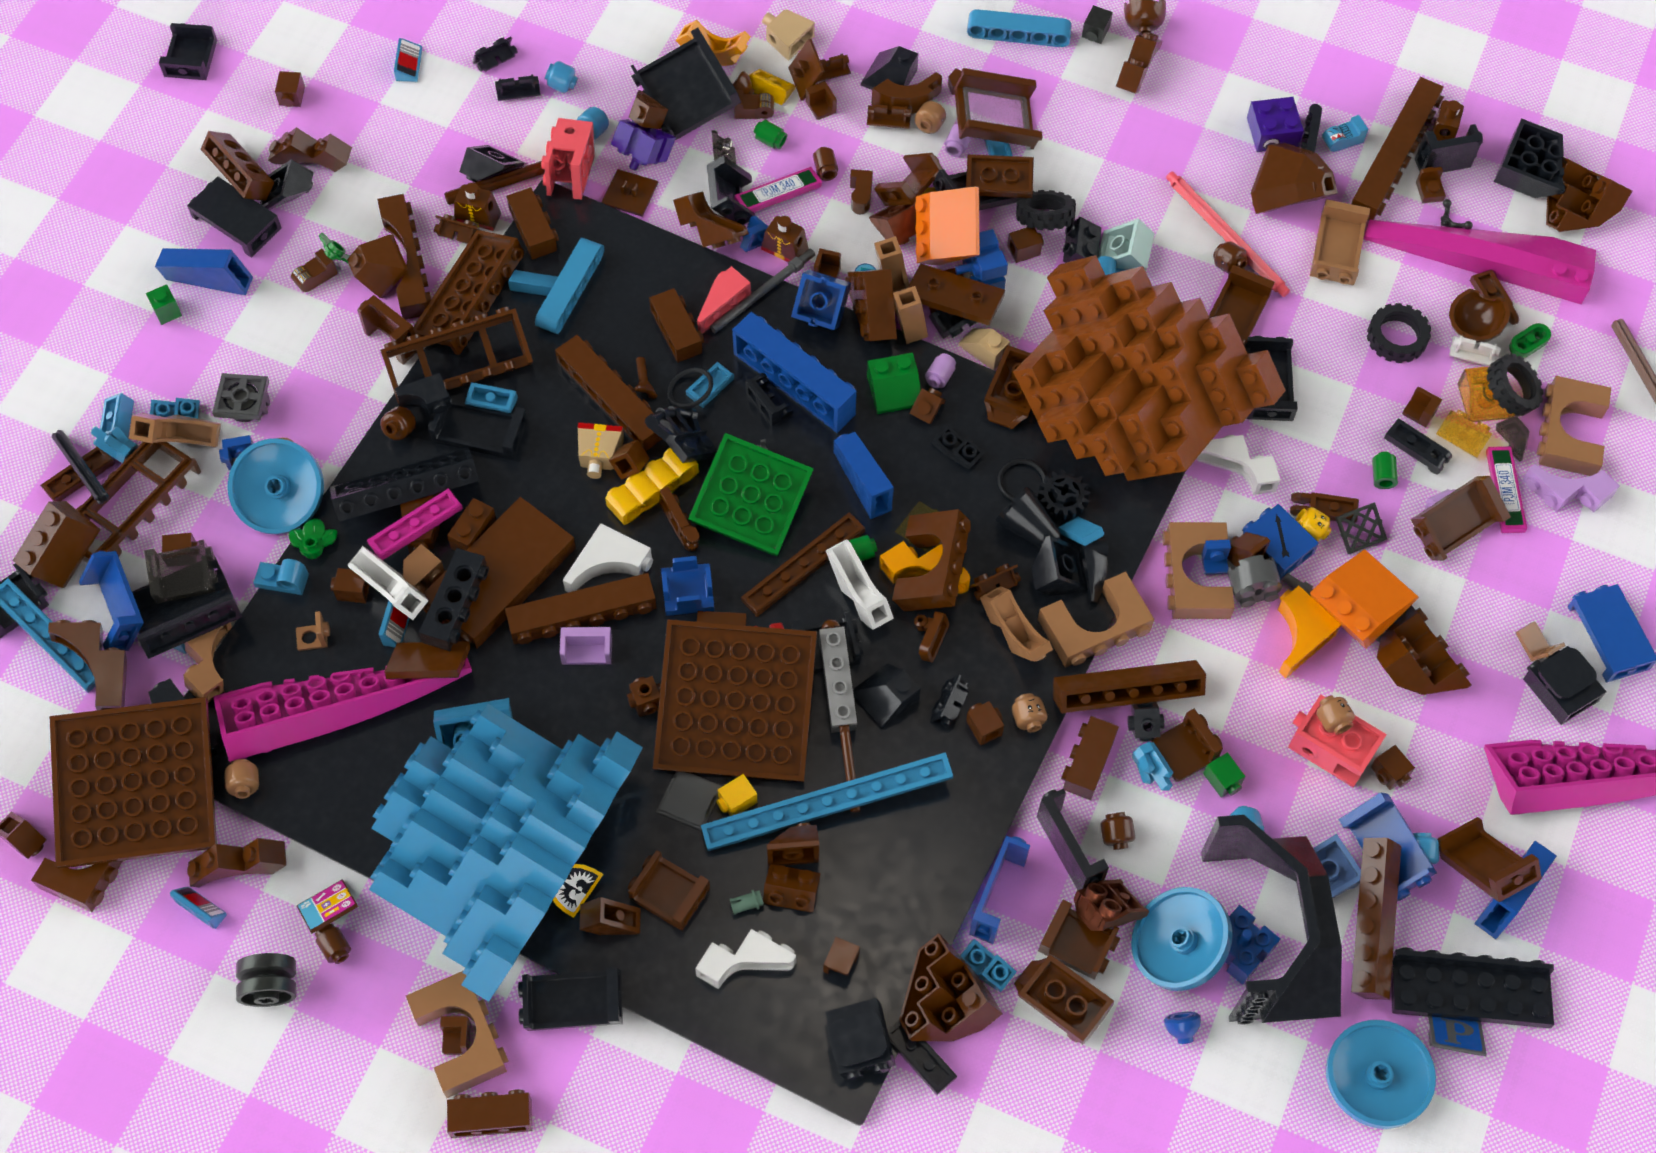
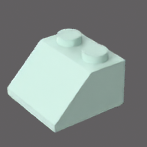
(1128, 244)

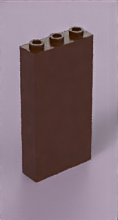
(520, 556)

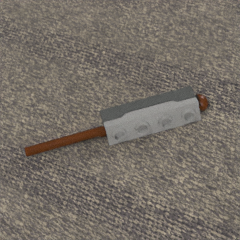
(839, 690)

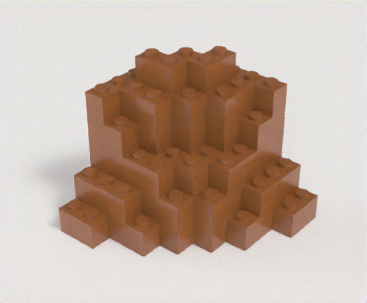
(1139, 372)

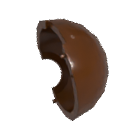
(1479, 316)

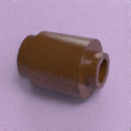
(825, 163)
(332, 944)

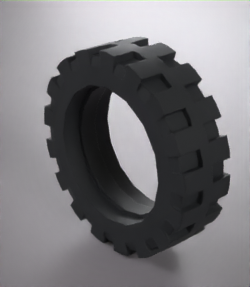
(1062, 214)
(1403, 314)
(1504, 392)

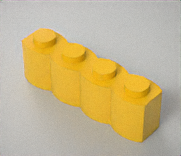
(644, 488)

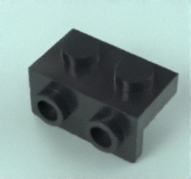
(1081, 240)
(949, 324)

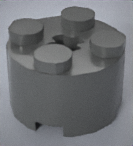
(1255, 580)

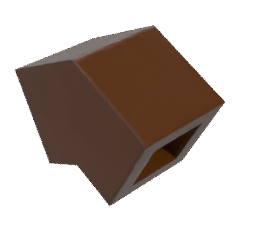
(953, 79)

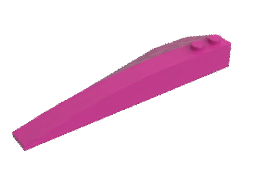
(1519, 259)
(283, 714)
(1565, 777)

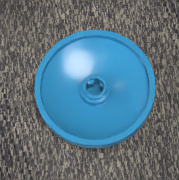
(275, 486)
(1182, 939)
(1380, 1074)

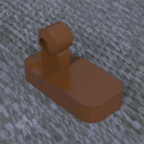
(935, 633)

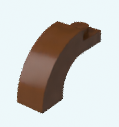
(911, 96)

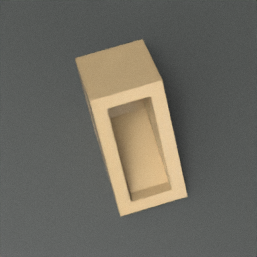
(985, 345)

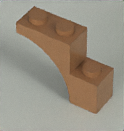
(174, 429)
(1019, 633)
(202, 677)

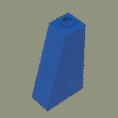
(205, 268)
(864, 475)
(1499, 914)

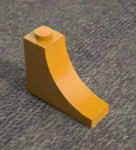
(1309, 626)

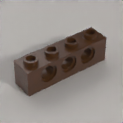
(237, 166)

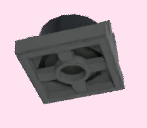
(240, 399)

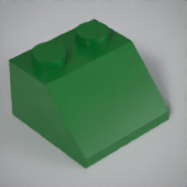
(893, 382)

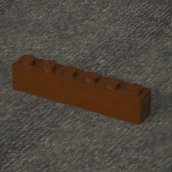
(607, 389)
(581, 608)
(1129, 686)
(1376, 918)

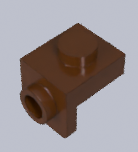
(927, 405)

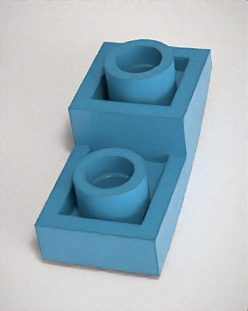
(181, 407)
(988, 968)

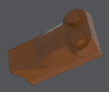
(1005, 398)
(1063, 997)

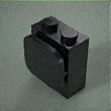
(1565, 683)
(860, 1039)

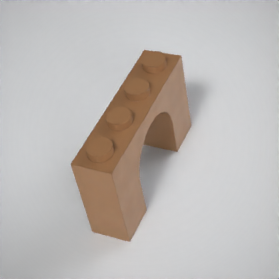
(906, 300)
(1559, 448)
(1188, 598)
(1077, 644)
(483, 1058)

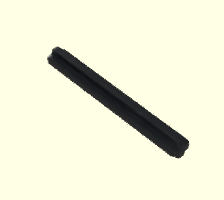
(80, 467)

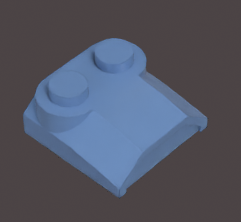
(1339, 865)

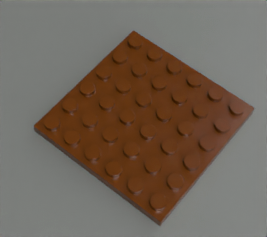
(735, 700)
(132, 782)

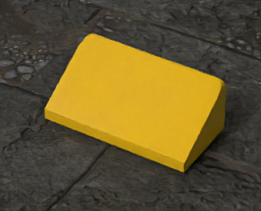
(767, 83)

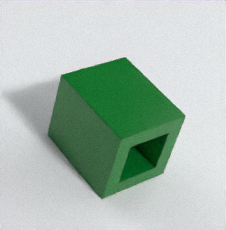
(163, 304)
(1224, 775)

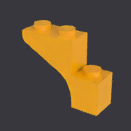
(904, 562)

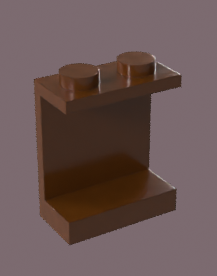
(924, 171)

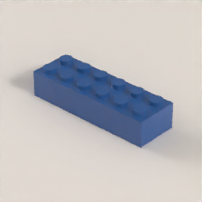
(794, 371)

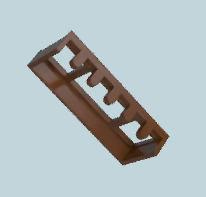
(459, 329)
(132, 464)

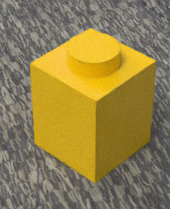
(736, 796)

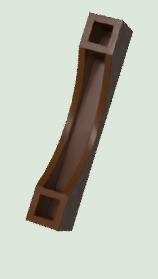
(396, 221)

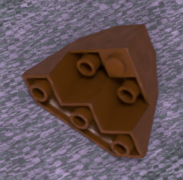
(1290, 177)
(1586, 201)
(1419, 658)
(945, 996)

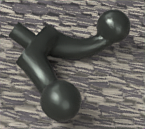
(1447, 222)

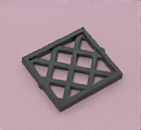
(1344, 534)

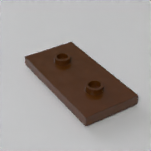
(957, 294)

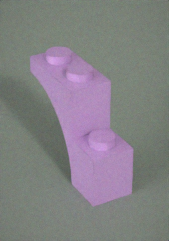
(1559, 491)

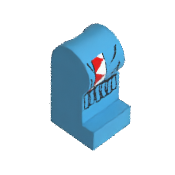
(1346, 134)

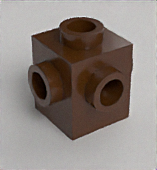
(644, 695)

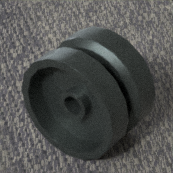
(266, 980)

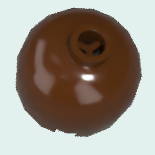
(1145, 14)

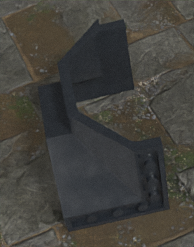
(1314, 979)

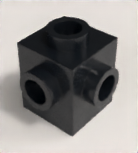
(1145, 721)

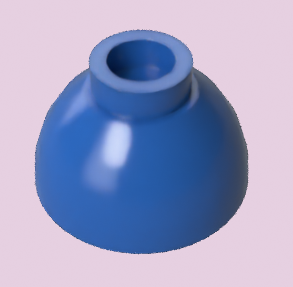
(1183, 1025)

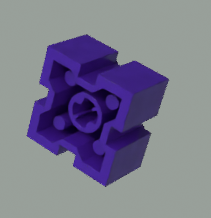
(644, 143)

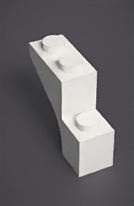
(1233, 455)
(388, 582)
(856, 584)
(755, 953)

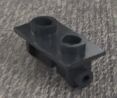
(501, 49)
(513, 89)
(953, 692)

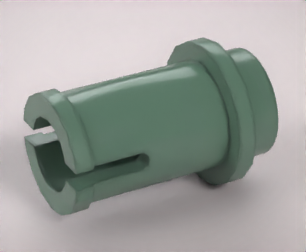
(746, 902)

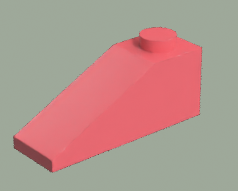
(726, 293)

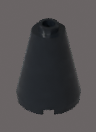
(1028, 518)

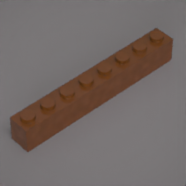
(1397, 147)

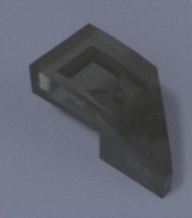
(722, 147)
(1515, 434)

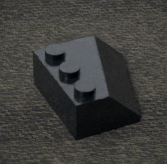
(1533, 161)

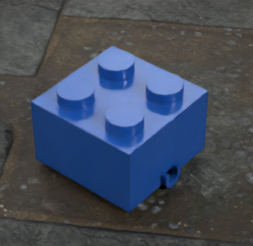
(821, 300)

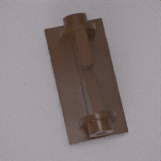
(835, 67)
(879, 116)
(449, 225)
(1004, 577)

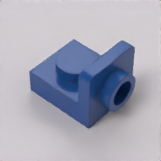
(756, 230)
(233, 448)
(1215, 556)

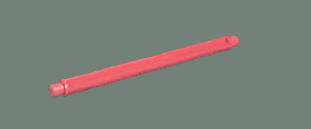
(1225, 231)

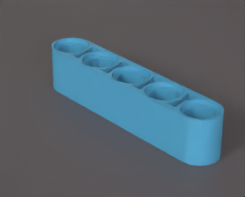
(1019, 28)
(569, 285)

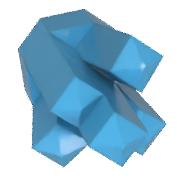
(116, 448)
(1152, 766)

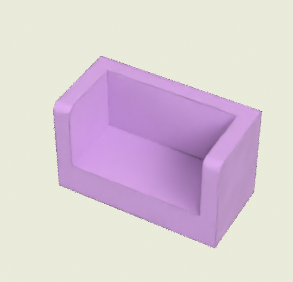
(585, 645)

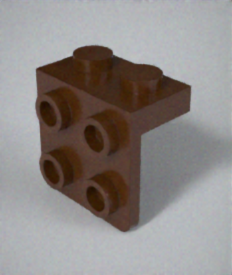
(1189, 746)

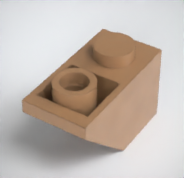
(422, 568)

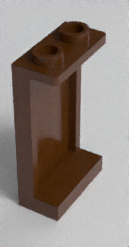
(1243, 299)
(1459, 517)
(1487, 861)

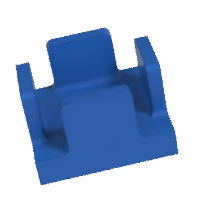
(687, 587)

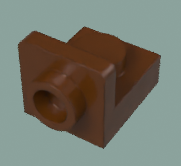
(1430, 185)

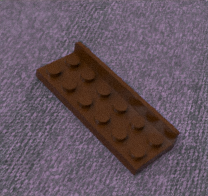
(471, 285)

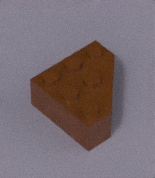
(873, 303)

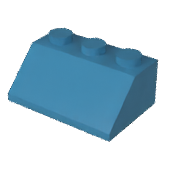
(452, 722)

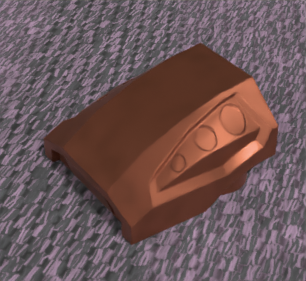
(1107, 905)

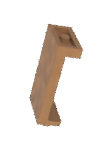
(1339, 242)

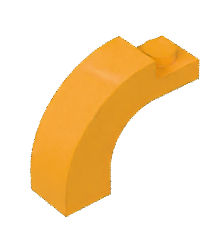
(725, 49)

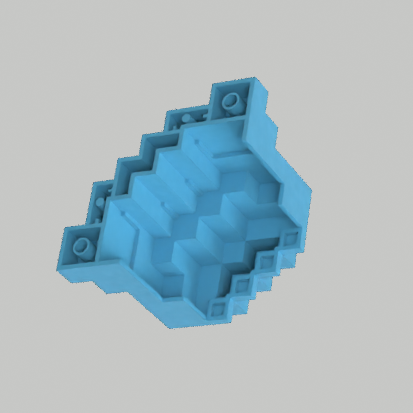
(492, 835)

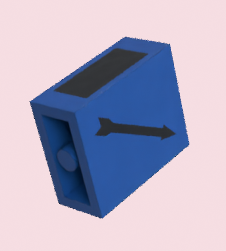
(1289, 541)

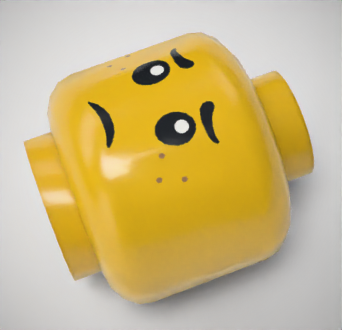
(1314, 523)

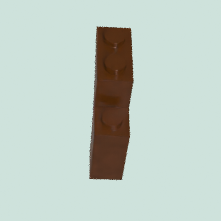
(107, 665)

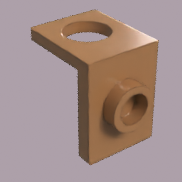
(321, 630)
(1535, 642)

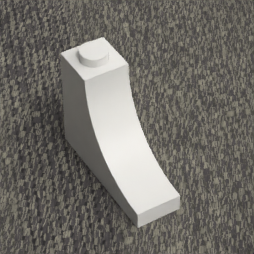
(608, 553)

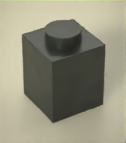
(1097, 24)

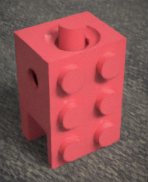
(572, 144)
(1340, 754)

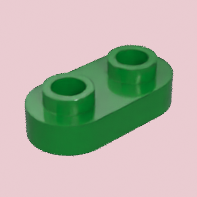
(1528, 341)

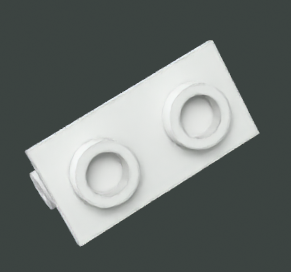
(1474, 352)

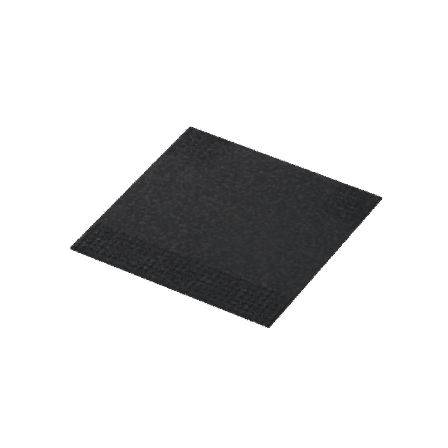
(886, 871)

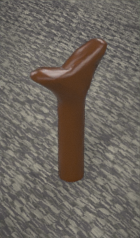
(644, 385)

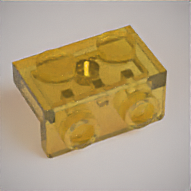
(1464, 433)

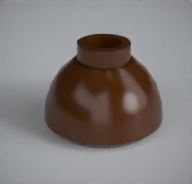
(744, 83)

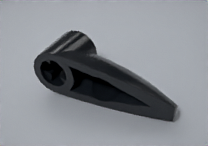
(1095, 566)

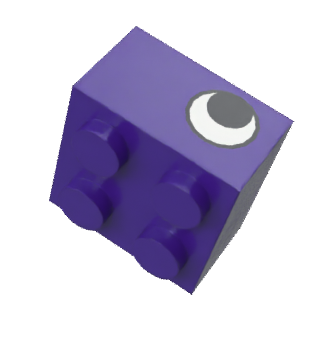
(1274, 122)

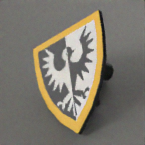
(577, 888)

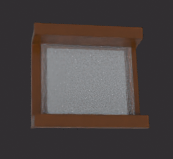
(995, 108)

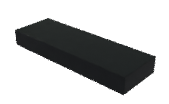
(922, 1059)

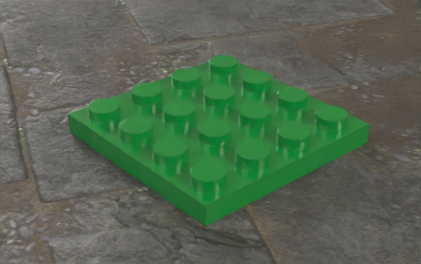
(750, 494)

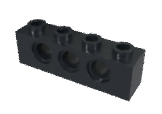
(462, 565)

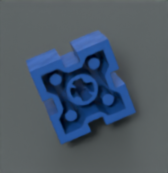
(988, 266)
(1249, 945)

